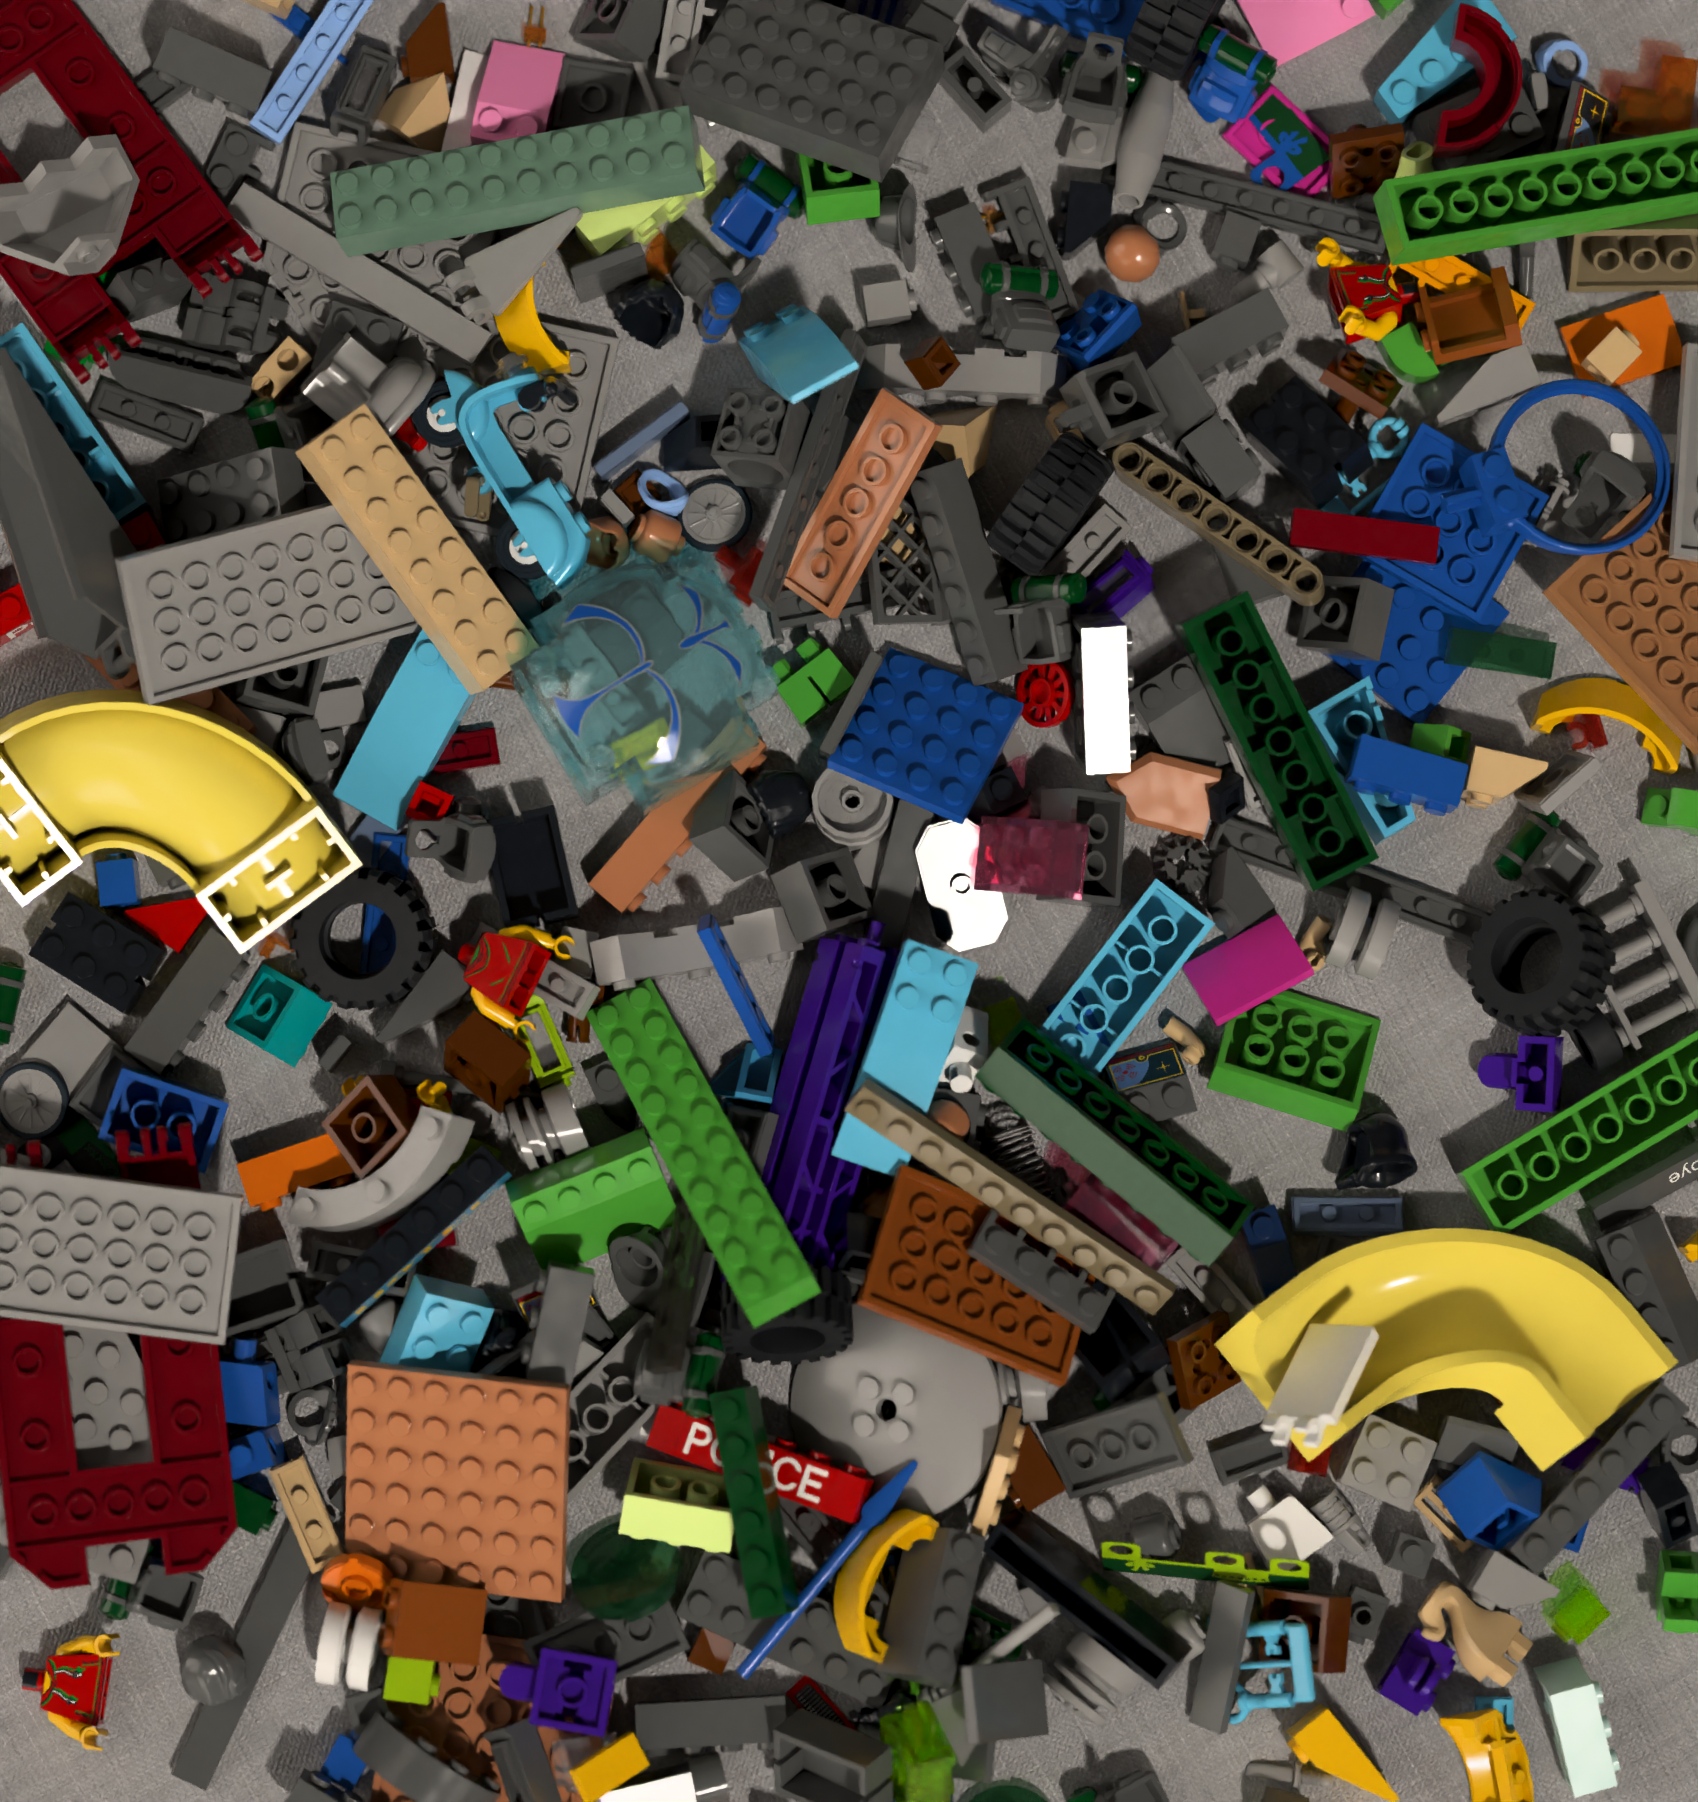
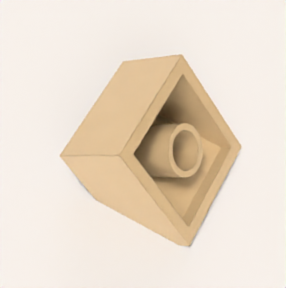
(1497, 775)

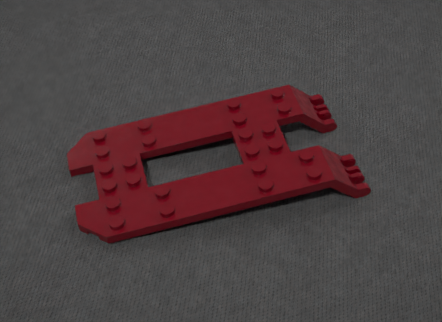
(169, 202)
(178, 1496)

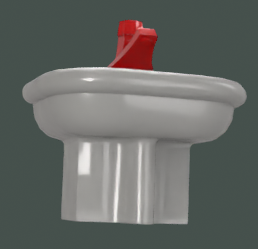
(357, 376)

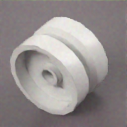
(343, 1645)

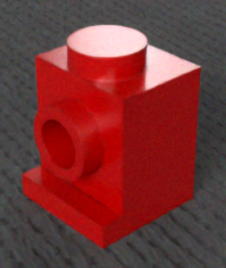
(429, 803)

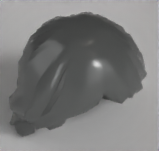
(213, 1670)

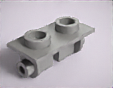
(1556, 505)

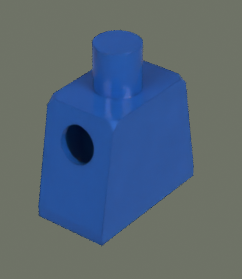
(250, 1386)
(253, 1452)

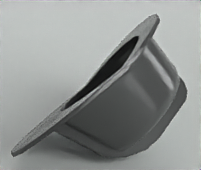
(897, 224)
(639, 1267)

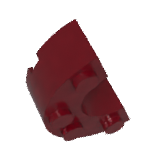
(1499, 71)

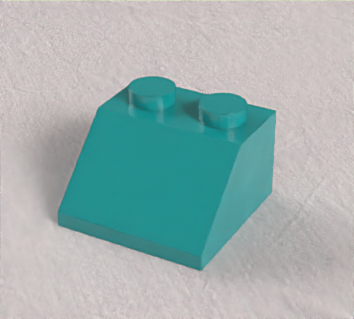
(279, 1015)

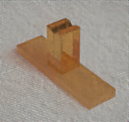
(271, 944)

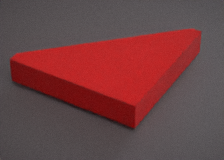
(171, 921)

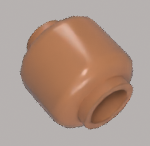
(656, 536)
(950, 1117)

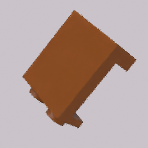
(1469, 320)
(433, 1622)

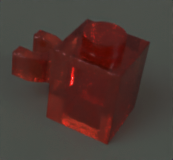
(744, 569)

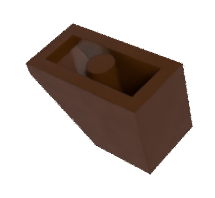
(430, 48)
(1034, 1475)

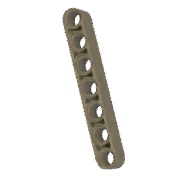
(1225, 539)

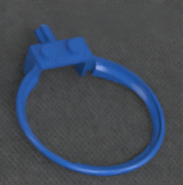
(1496, 496)

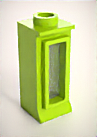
(548, 1052)

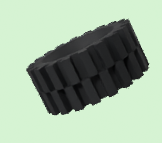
(801, 1333)

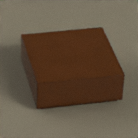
(629, 494)

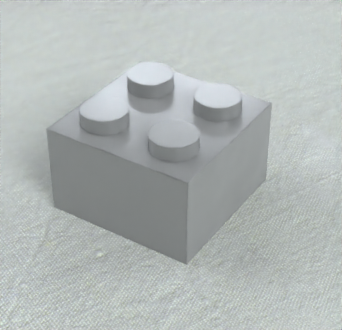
(1386, 1462)

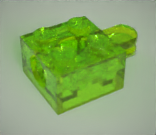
(918, 1755)

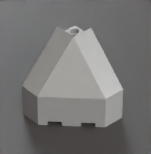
(70, 208)

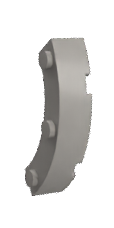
(647, 955)
(395, 1187)

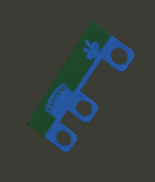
(1294, 145)

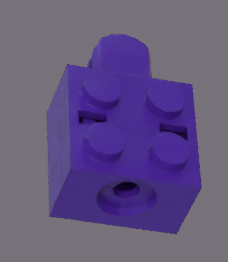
(564, 1689)

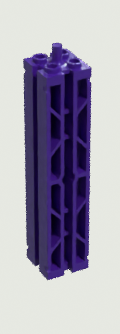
(814, 1087)

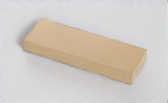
(307, 1513)

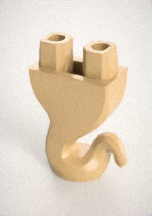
(1477, 1633)

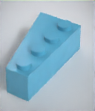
(1430, 68)
(1339, 725)

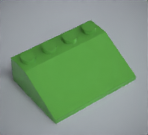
(1297, 1058)
(591, 1199)

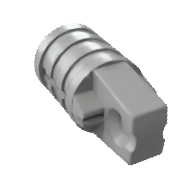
(1341, 1520)

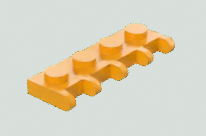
(1452, 274)

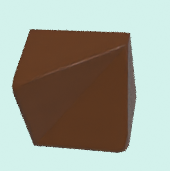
(932, 362)
(711, 1651)

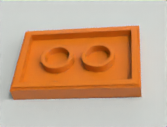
(1646, 320)

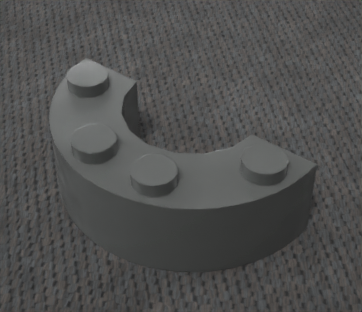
(414, 1766)

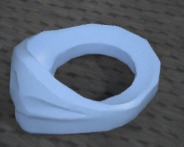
(1544, 57)
(676, 490)

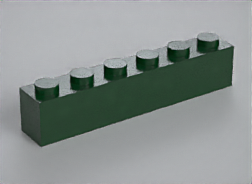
(754, 1502)

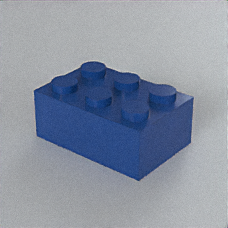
(153, 1100)

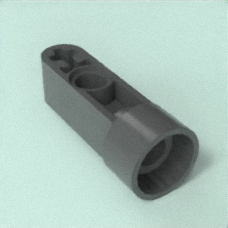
(694, 1781)

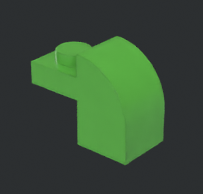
(1406, 355)
(1671, 809)
(1677, 1591)

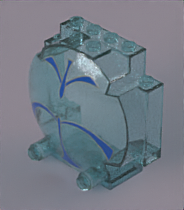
(645, 682)

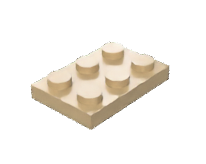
(995, 1482)

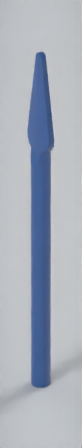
(872, 1514)

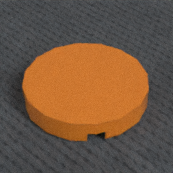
(356, 1581)

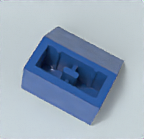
(1097, 330)
(1491, 1500)

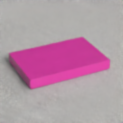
(1255, 149)
(1247, 970)

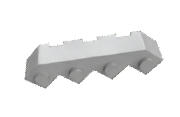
(983, 375)

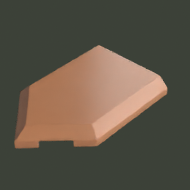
(1167, 793)

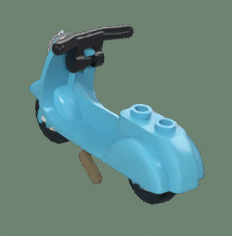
(543, 527)

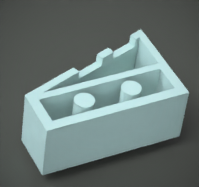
(1578, 1726)

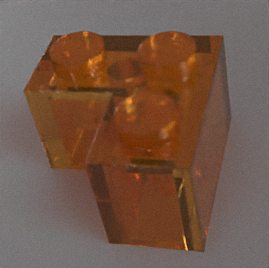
(1662, 108)

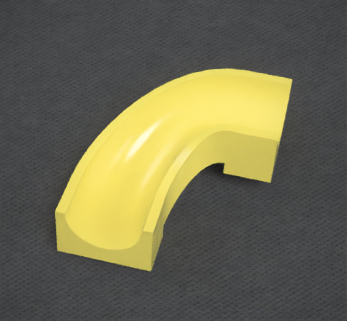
(169, 785)
(1463, 1315)

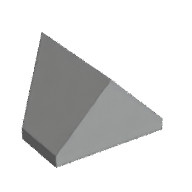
(952, 1725)

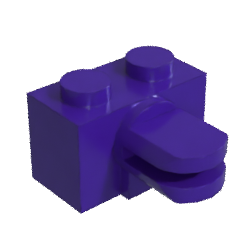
(1531, 1072)
(1416, 1672)

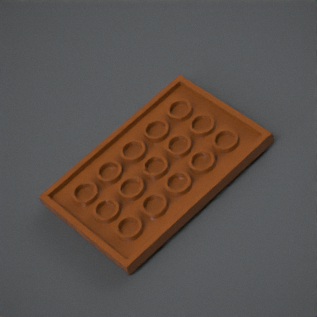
(931, 1283)

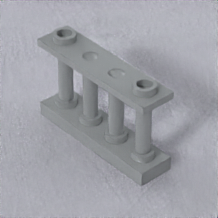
(1675, 966)

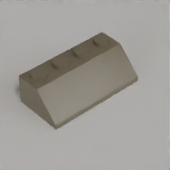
(1635, 257)

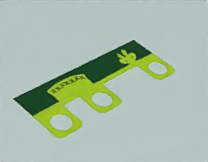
(1210, 1571)

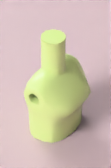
(1415, 160)

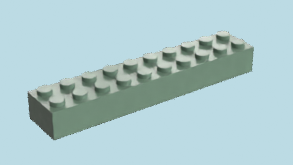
(517, 181)

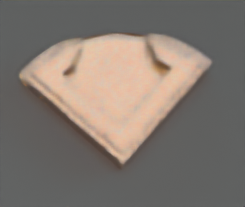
(660, 257)

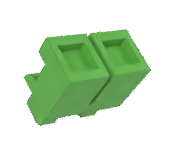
(824, 671)

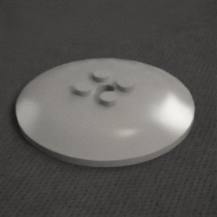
(943, 1417)

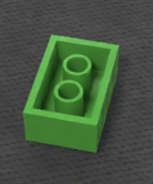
(835, 193)

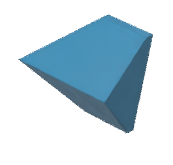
(749, 1076)

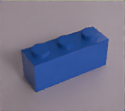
(1406, 775)

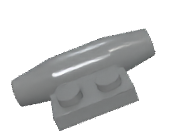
(1132, 142)

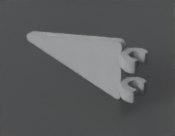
(508, 266)

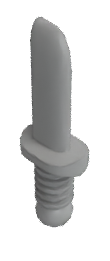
(1290, 1774)

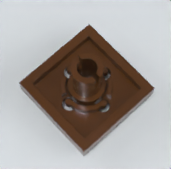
(1362, 154)
(1359, 385)
(1197, 1359)

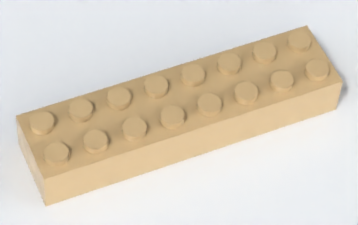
(417, 549)

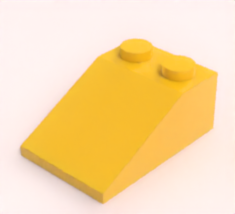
(1329, 1747)

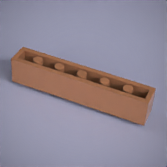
(658, 840)

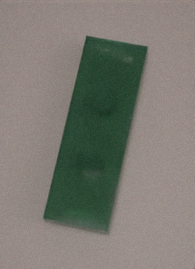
(1500, 653)

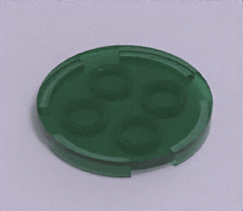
(624, 1575)

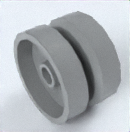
(845, 825)
(1357, 931)

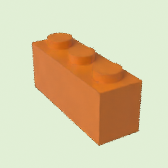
(282, 1171)

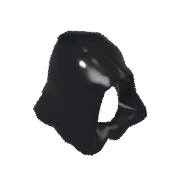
(1375, 1154)

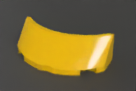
(525, 335)
(1614, 701)
(861, 1572)
(1492, 1756)

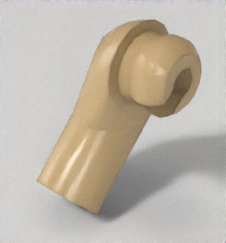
(1313, 943)
(1186, 1037)

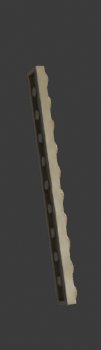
(1010, 1196)

